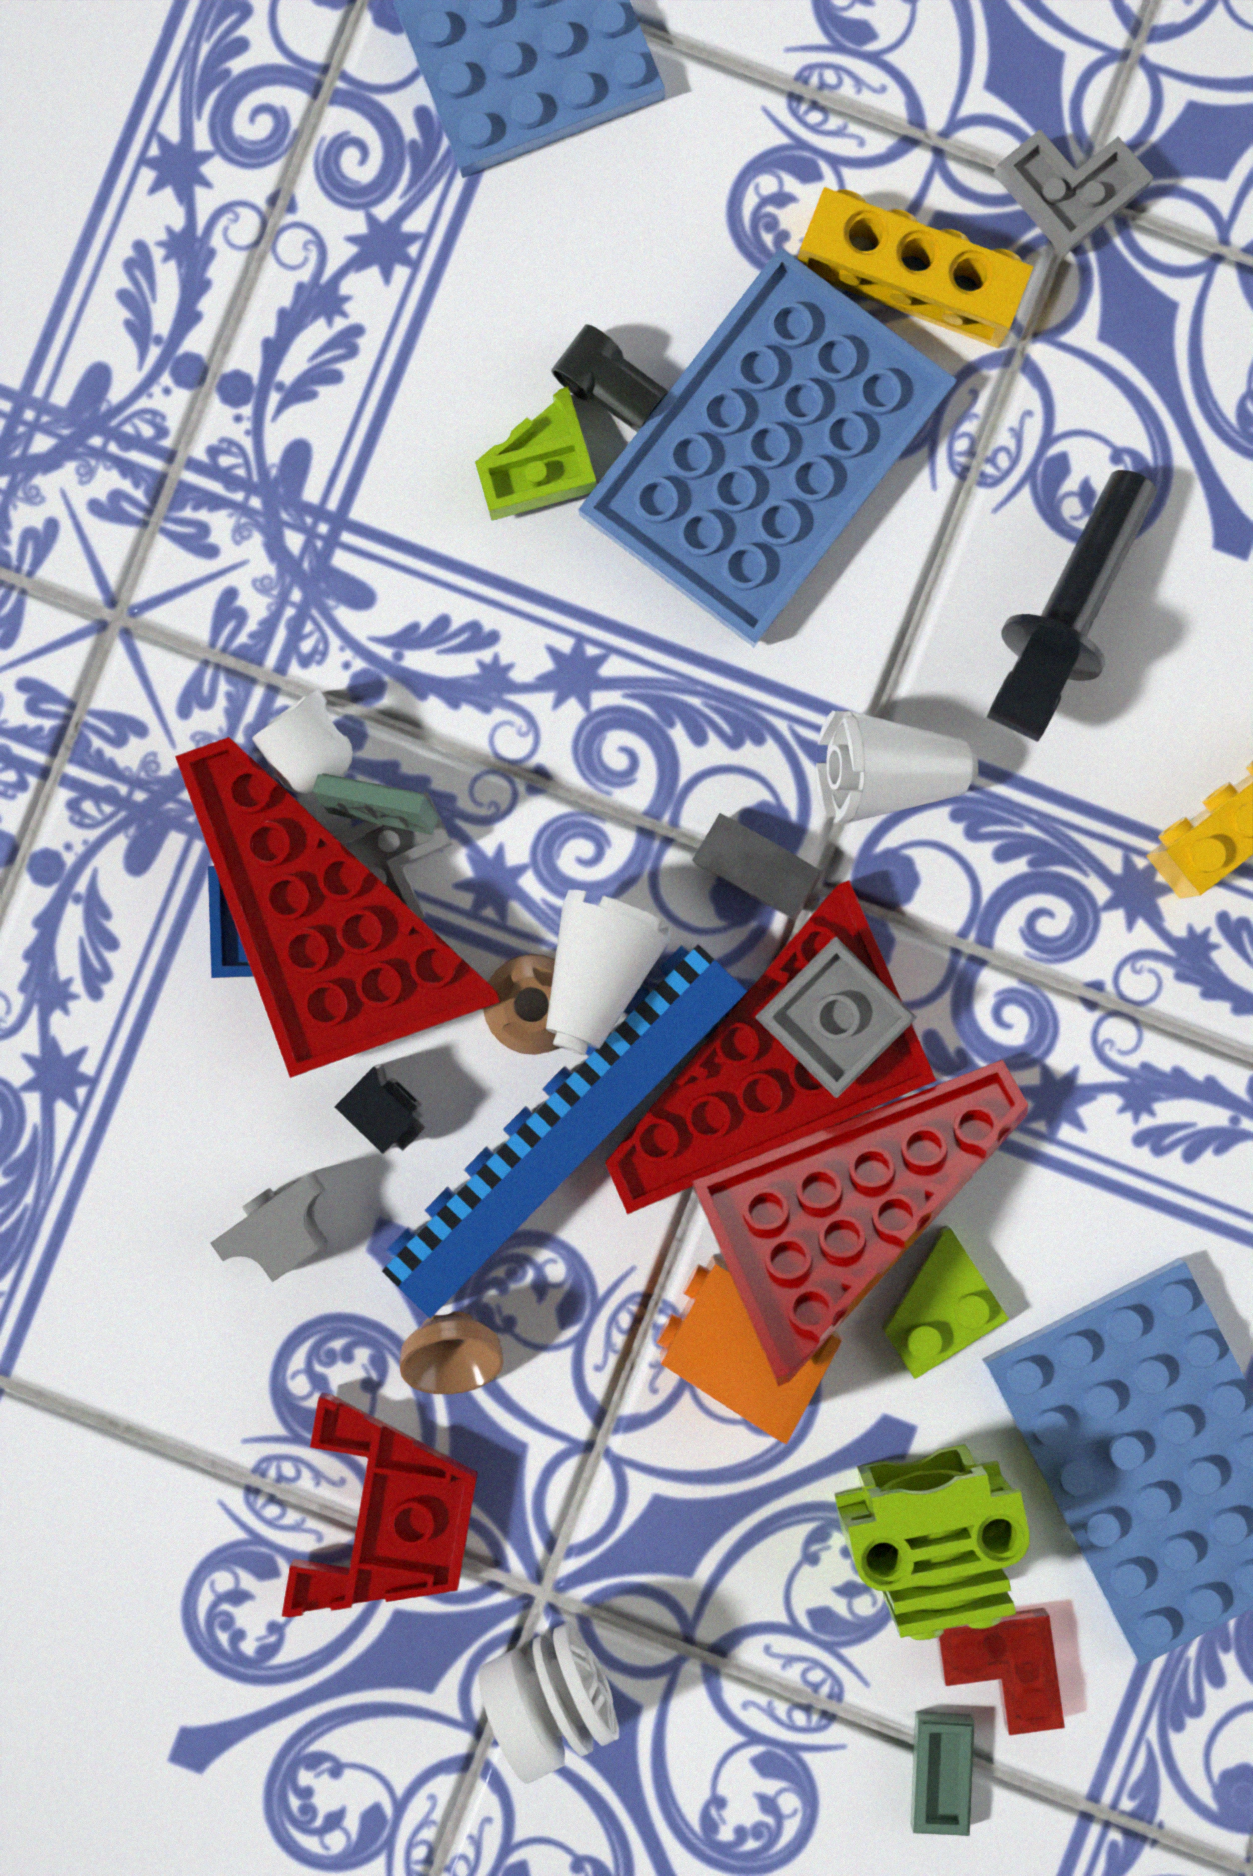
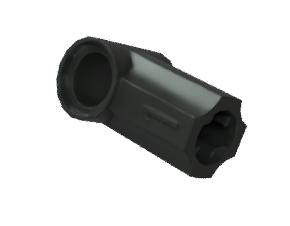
(597, 371)

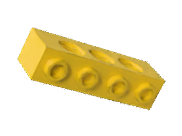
(922, 294)

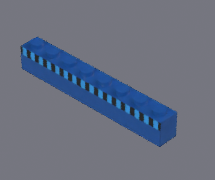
(562, 1131)

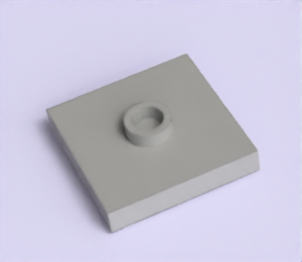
(835, 1017)

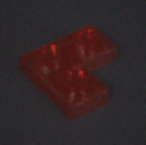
(1018, 1656)

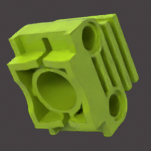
(936, 1539)

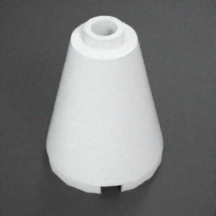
(887, 767)
(599, 967)

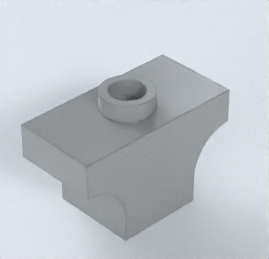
(277, 1228)

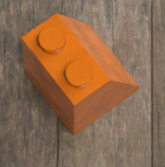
(720, 1355)

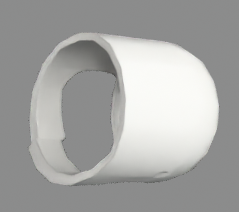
(304, 744)

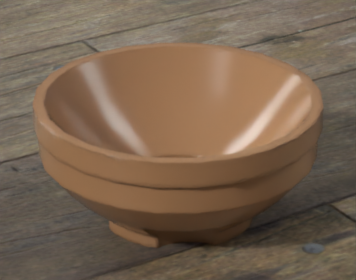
(502, 1018)
(451, 1355)

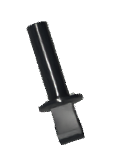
(1056, 643)

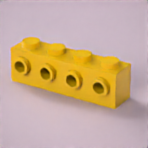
(1212, 844)

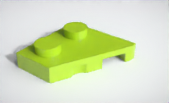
(538, 462)

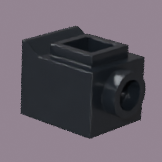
(382, 1111)

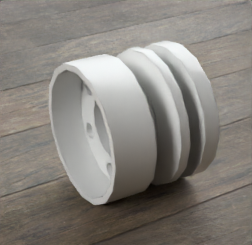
(540, 1705)

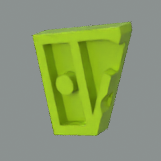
(942, 1308)

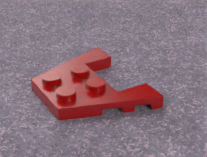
(408, 1518)

